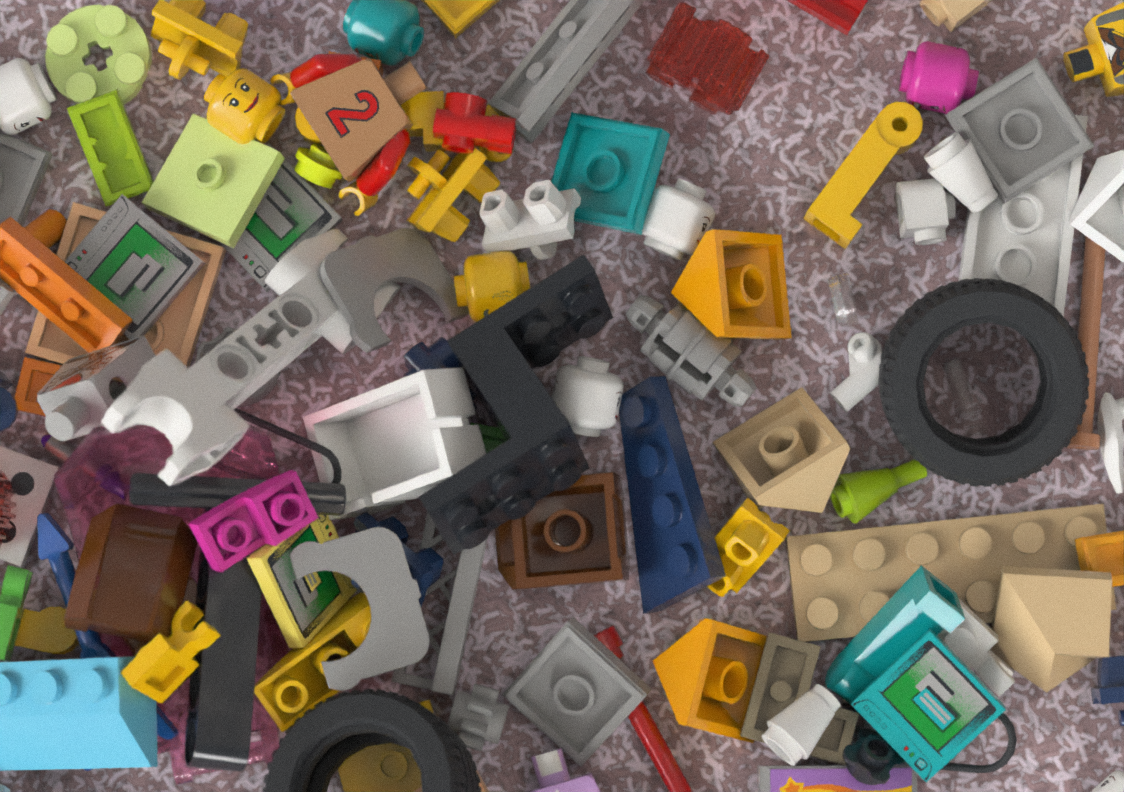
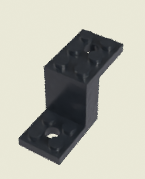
(540, 442)

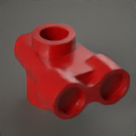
(464, 125)

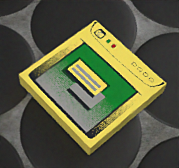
(304, 604)

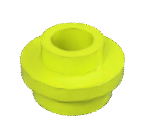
(316, 166)

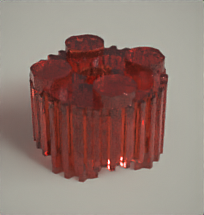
(707, 60)

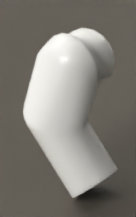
(863, 370)

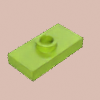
(111, 147)

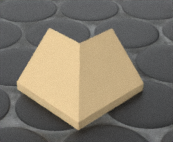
(786, 455)
(1052, 621)

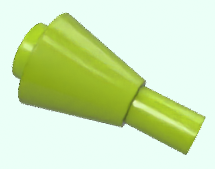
(863, 491)

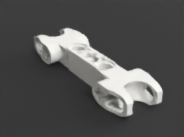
(199, 402)

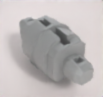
(690, 352)

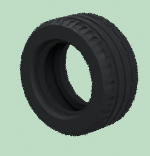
(1044, 428)
(363, 719)

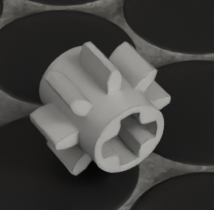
(478, 716)

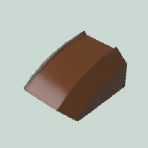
(568, 537)
(131, 573)

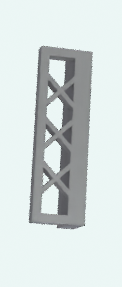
(560, 62)
(457, 620)

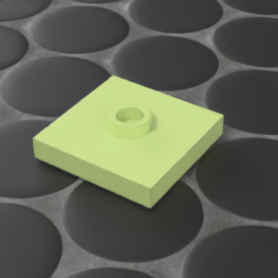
(213, 182)

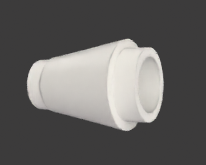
(961, 172)
(800, 725)

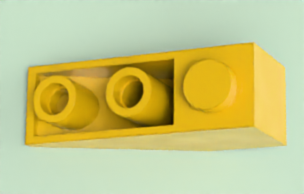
(299, 679)

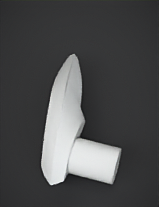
(1112, 438)

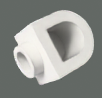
(924, 210)

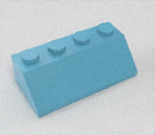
(74, 716)

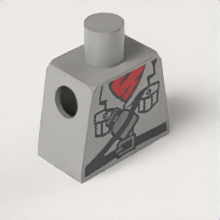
(80, 390)

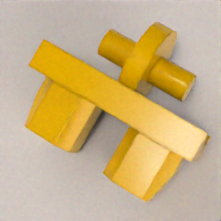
(194, 42)
(436, 210)
(745, 545)

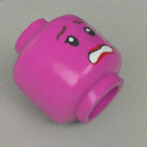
(937, 77)

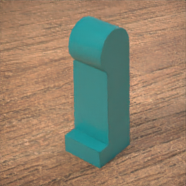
(909, 613)

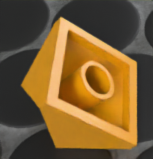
(737, 285)
(711, 676)

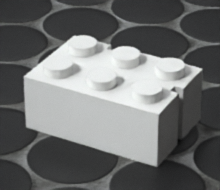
(397, 439)

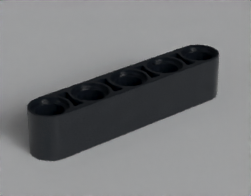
(225, 679)

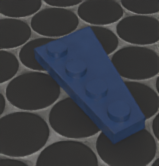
(667, 509)

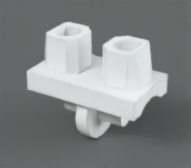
(532, 222)

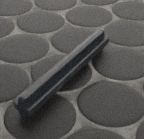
(210, 492)

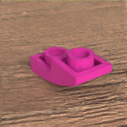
(253, 518)

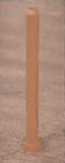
(1089, 337)

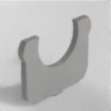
(398, 256)
(397, 624)

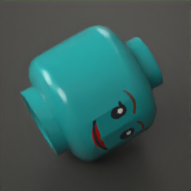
(383, 29)

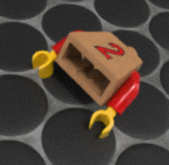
(356, 116)

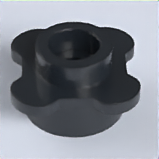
(871, 758)

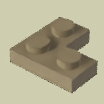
(781, 679)

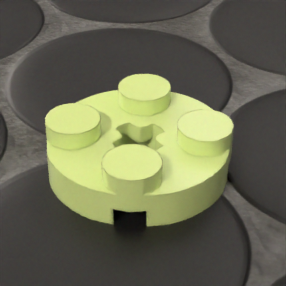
(69, 46)

